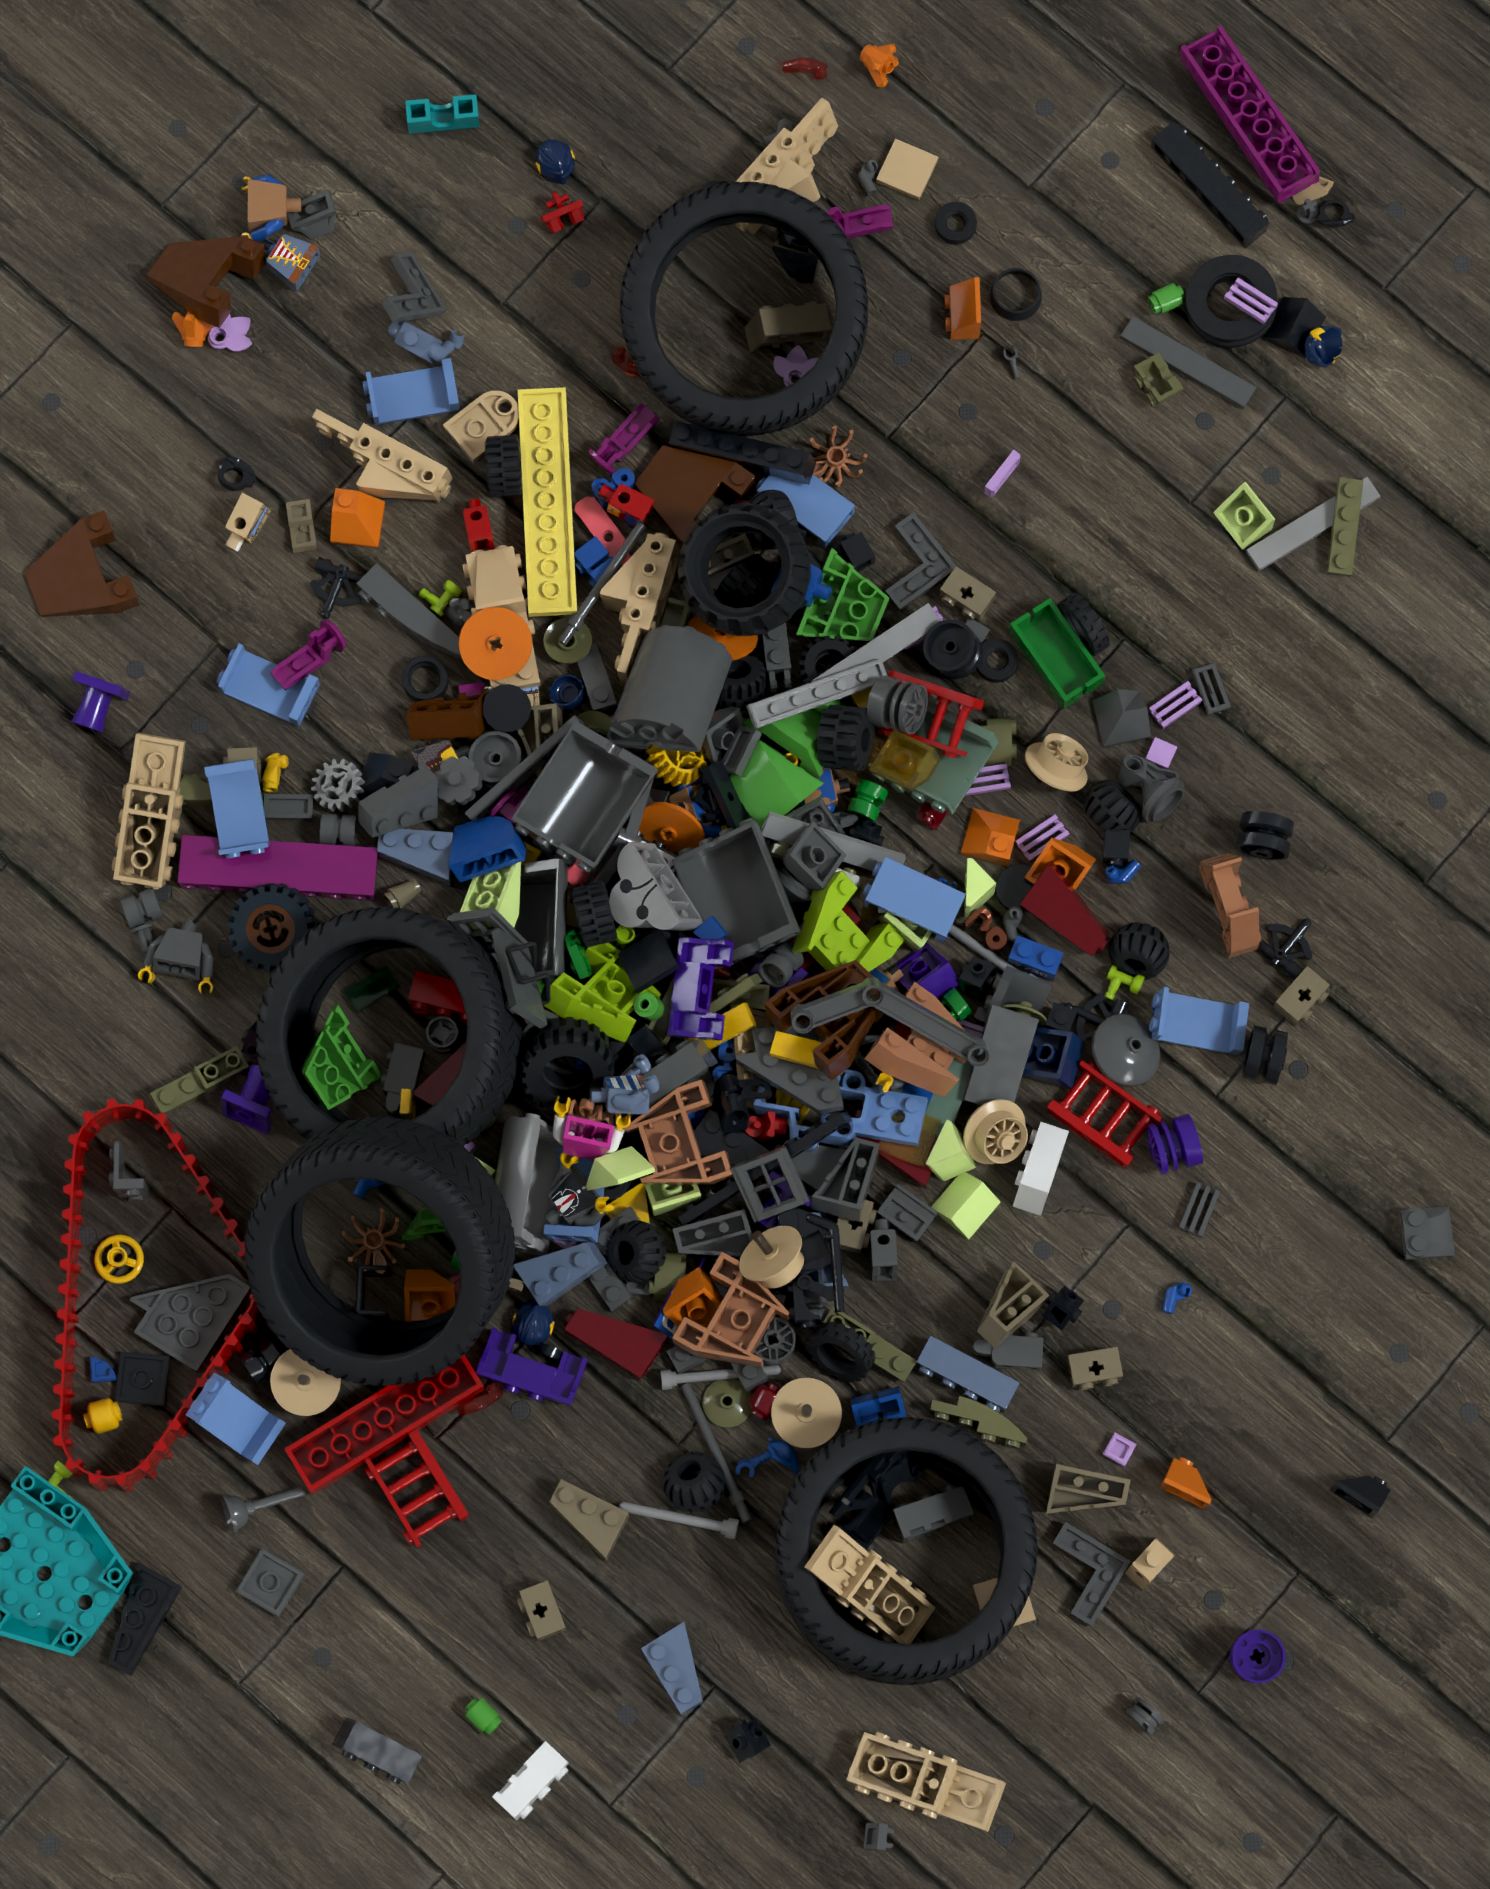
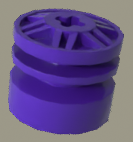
(1174, 1144)
(1270, 1664)

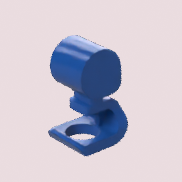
(623, 476)
(726, 1057)

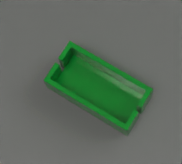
(1056, 653)

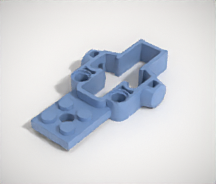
(875, 1116)

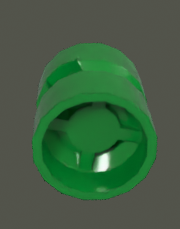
(868, 798)
(956, 1004)

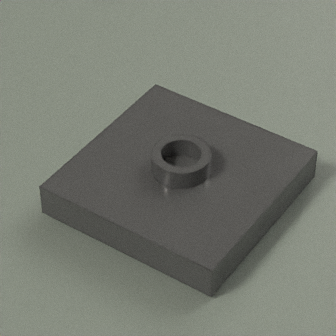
(270, 1582)

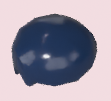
(567, 692)

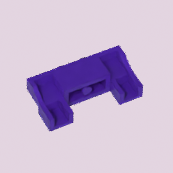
(694, 988)
(528, 1375)

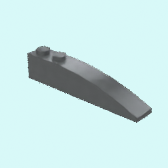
(406, 611)

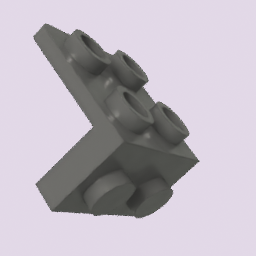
(1016, 987)
(132, 1189)

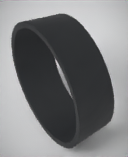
(1011, 314)

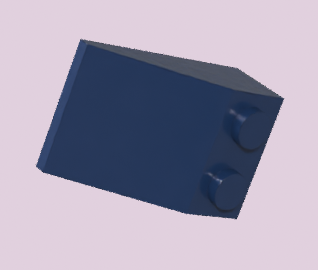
(1054, 1057)

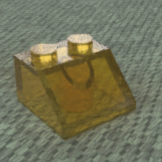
(905, 761)

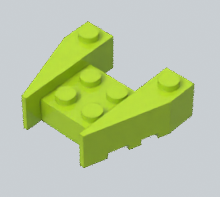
(835, 938)
(604, 999)

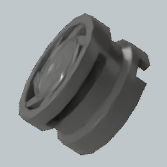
(1144, 1720)

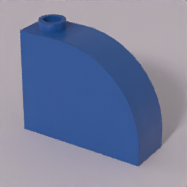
(484, 847)

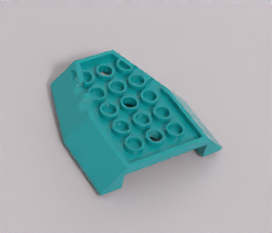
(58, 1534)

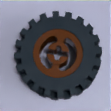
(245, 935)

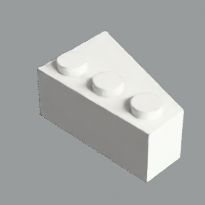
(1040, 1167)
(531, 1781)

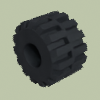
(845, 738)

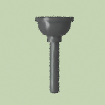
(237, 1511)

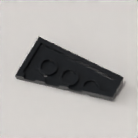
(146, 1608)

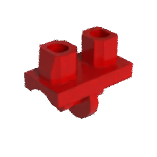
(573, 210)
(765, 1127)

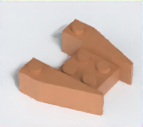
(1238, 921)
(917, 1057)
(672, 1142)
(737, 1322)

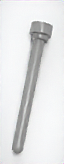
(980, 949)
(671, 1379)
(727, 1527)

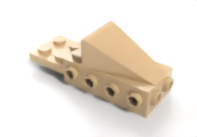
(793, 163)
(389, 466)
(498, 584)
(641, 594)
(150, 812)
(870, 1588)
(924, 1781)

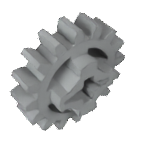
(327, 787)

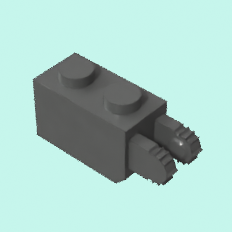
(777, 656)
(403, 1073)
(1014, 1352)

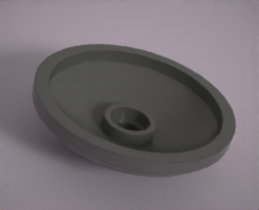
(1117, 1056)

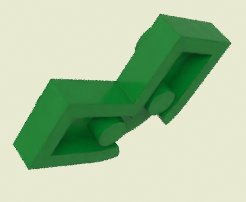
(576, 948)

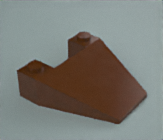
(195, 268)
(686, 483)
(70, 578)
(841, 1036)

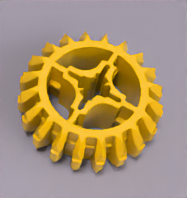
(669, 762)

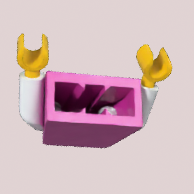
(586, 1137)

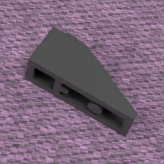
(597, 682)

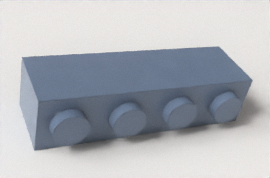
(967, 1374)

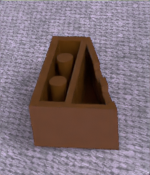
(447, 718)

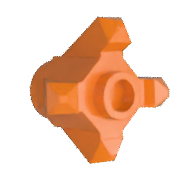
(879, 62)
(191, 329)

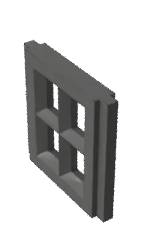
(461, 919)
(790, 1176)

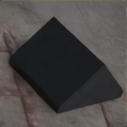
(1293, 324)

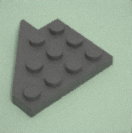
(796, 1080)
(190, 1317)

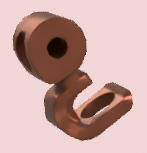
(994, 936)

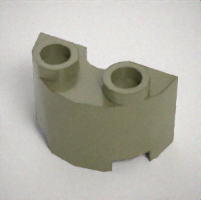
(1156, 380)
(1003, 730)
(668, 1275)

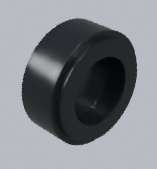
(549, 1352)

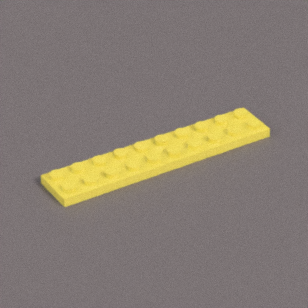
(547, 502)

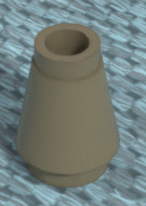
(401, 894)

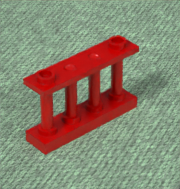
(945, 697)
(1101, 1138)
(441, 1488)

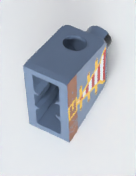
(291, 259)

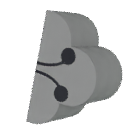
(650, 892)

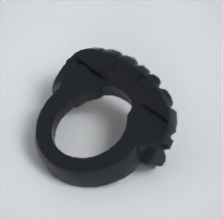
(1324, 220)
(231, 463)

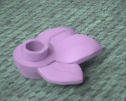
(234, 334)
(794, 365)

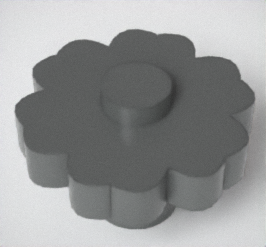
(458, 780)

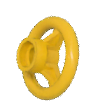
(117, 1250)

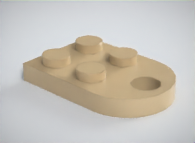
(482, 419)

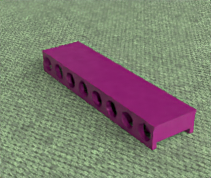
(1250, 114)
(308, 867)

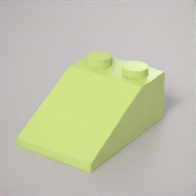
(497, 891)

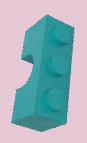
(427, 117)

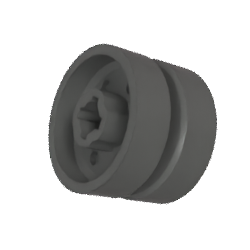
(782, 1350)

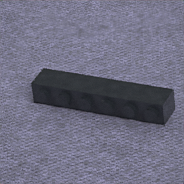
(1210, 184)
(747, 452)

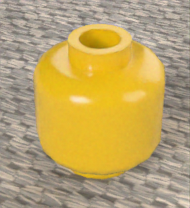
(103, 1415)

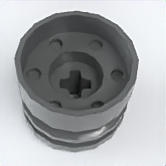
(897, 704)

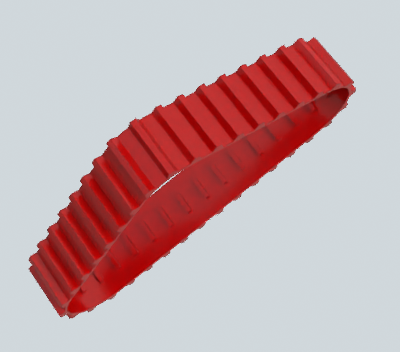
(68, 1290)

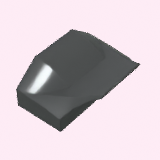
(315, 216)

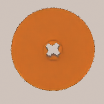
(488, 625)
(736, 645)
(665, 816)

